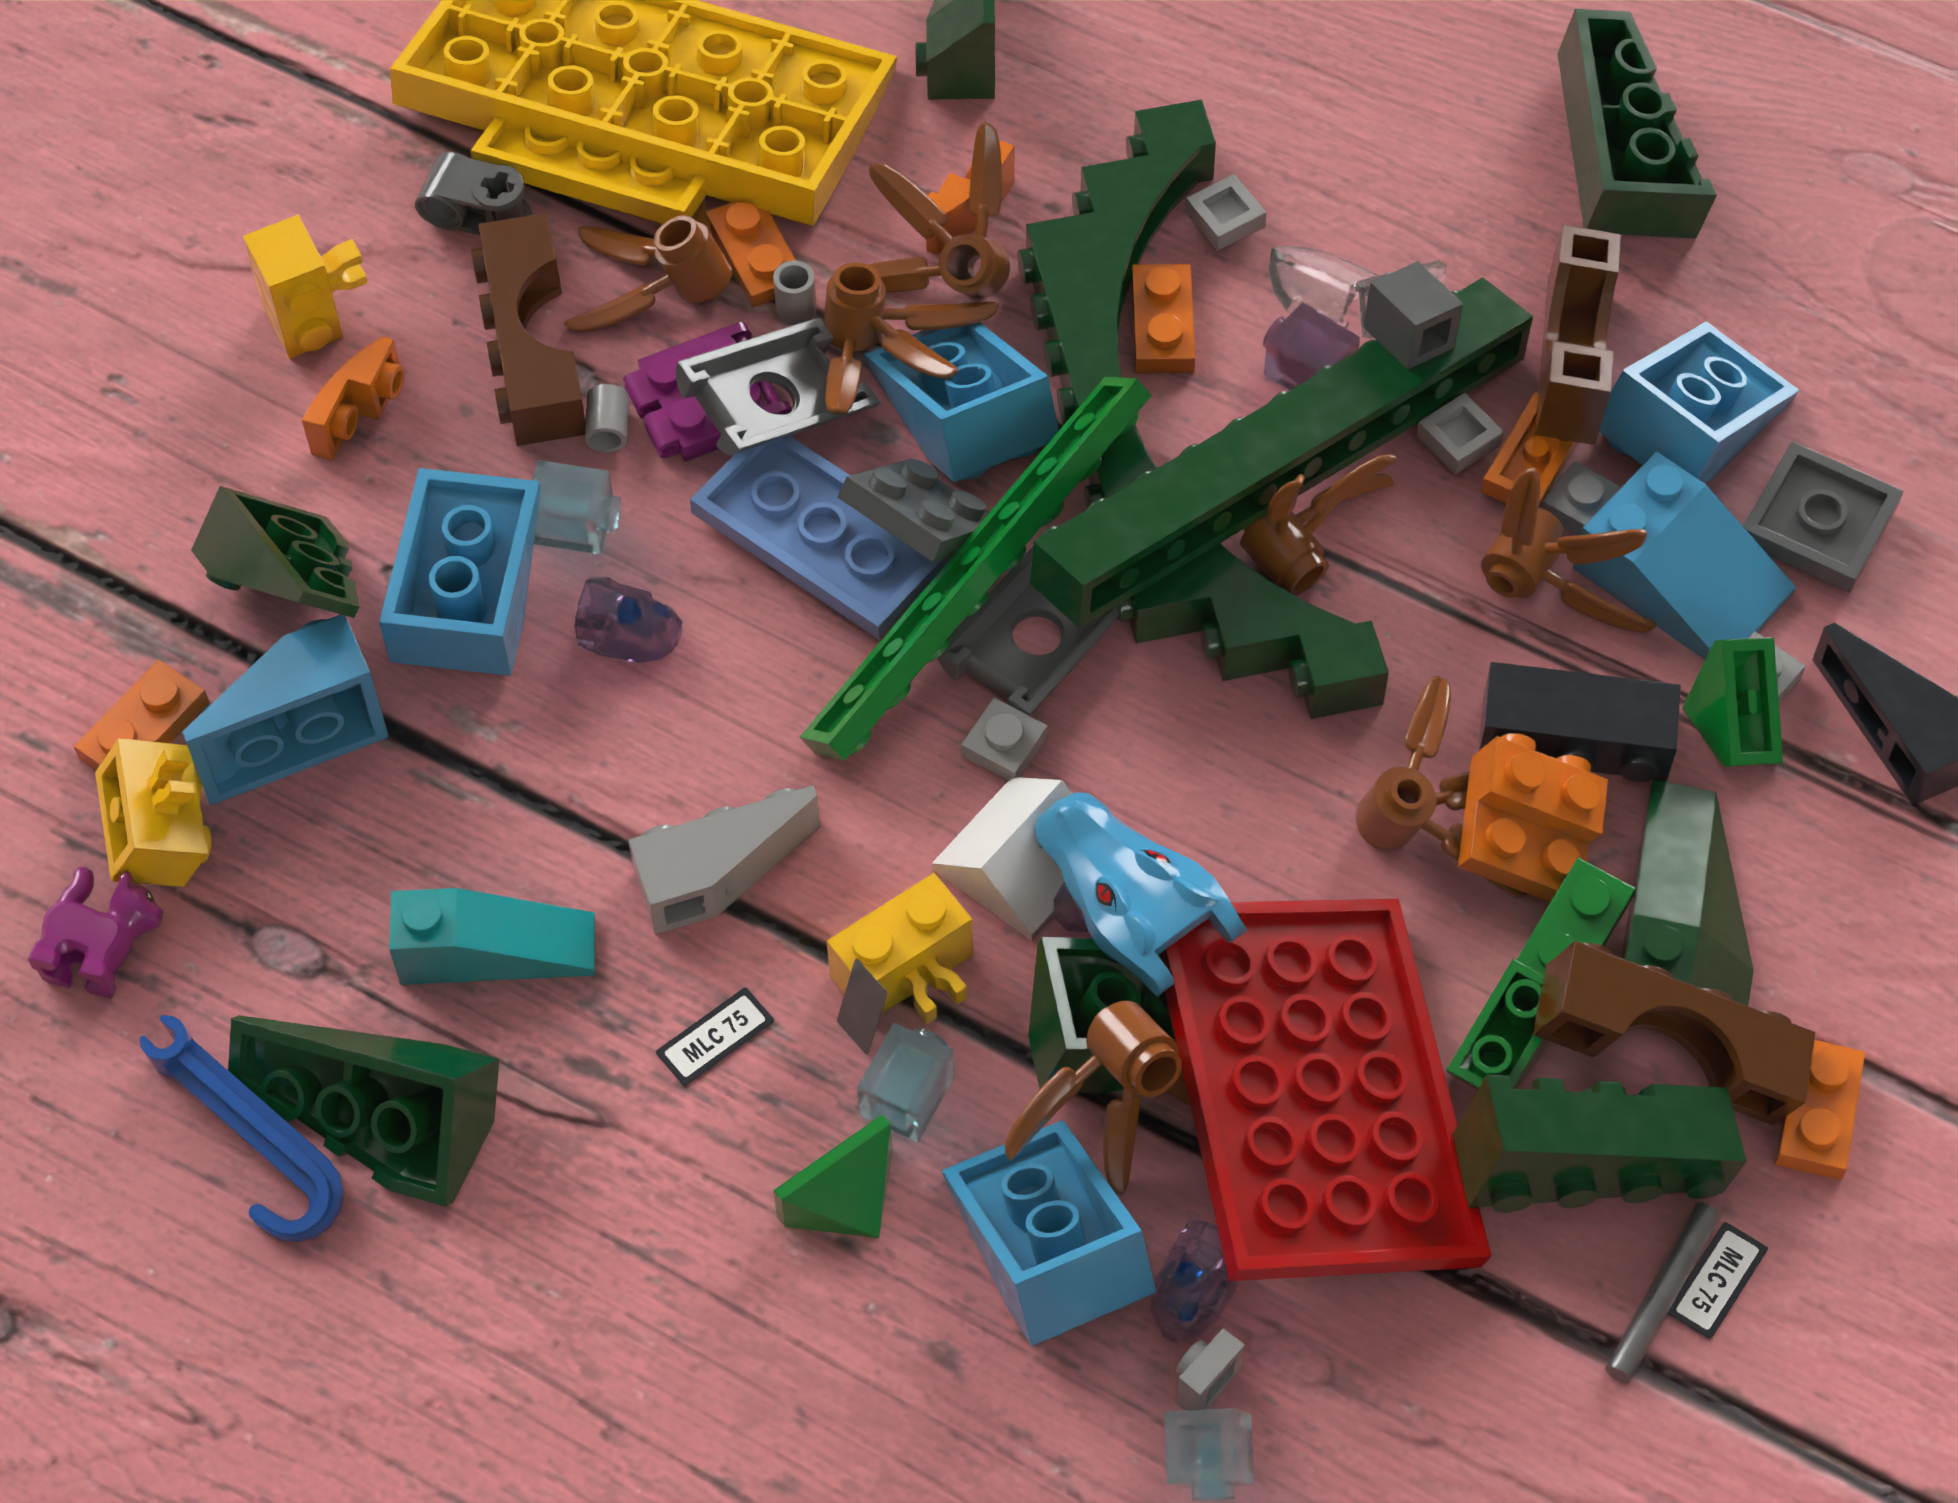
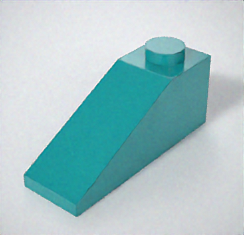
(486, 937)

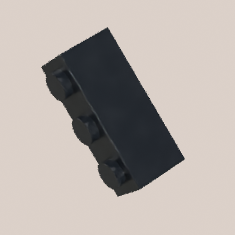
(1608, 720)

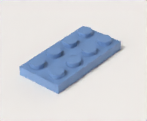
(787, 513)

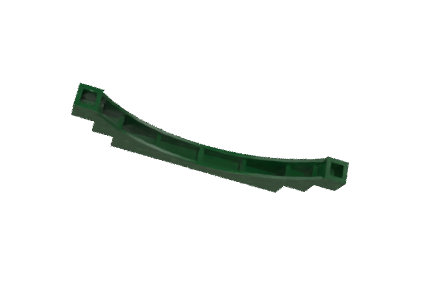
(1080, 287)

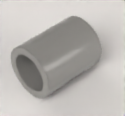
(795, 292)
(607, 418)

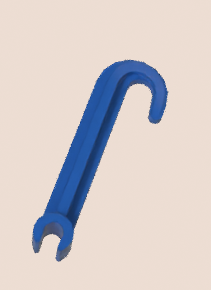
(259, 1128)

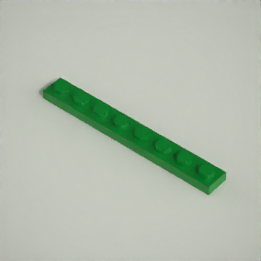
(963, 582)

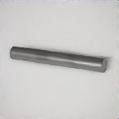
(1662, 1292)

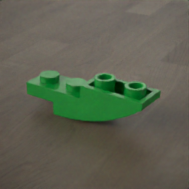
(1502, 1036)

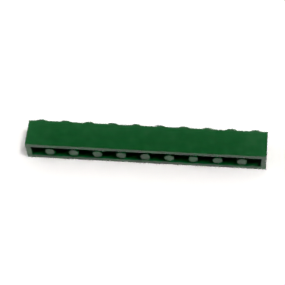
(1232, 476)

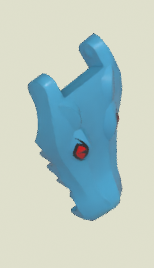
(1130, 888)

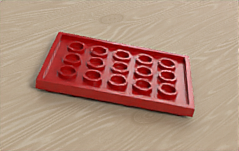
(1320, 1094)

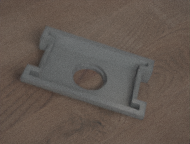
(784, 357)
(987, 652)

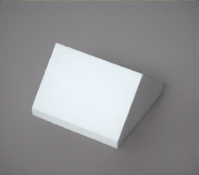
(1000, 858)

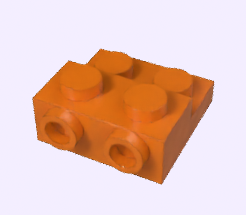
(1529, 815)

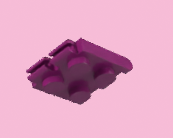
(681, 423)

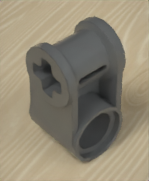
(470, 192)

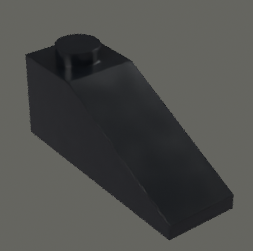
(1897, 710)

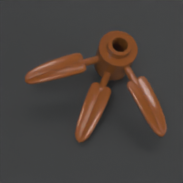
(683, 250)
(962, 251)
(857, 322)
(1534, 540)
(1286, 546)
(1405, 798)
(1138, 1057)

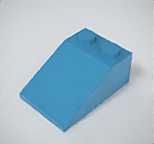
(1694, 403)
(982, 415)
(1698, 565)
(462, 572)
(288, 712)
(1051, 1233)

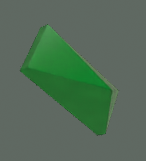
(1738, 702)
(843, 1187)

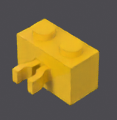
(299, 283)
(152, 812)
(908, 946)

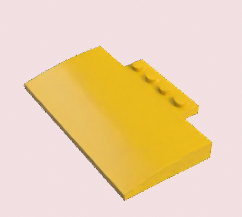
(648, 100)

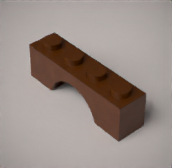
(1574, 352)
(540, 381)
(1754, 1053)

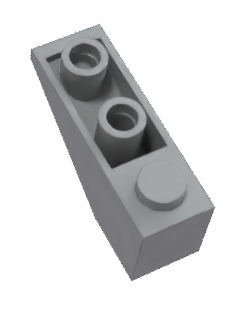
(710, 862)

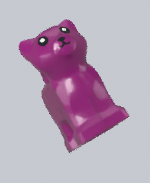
(90, 937)

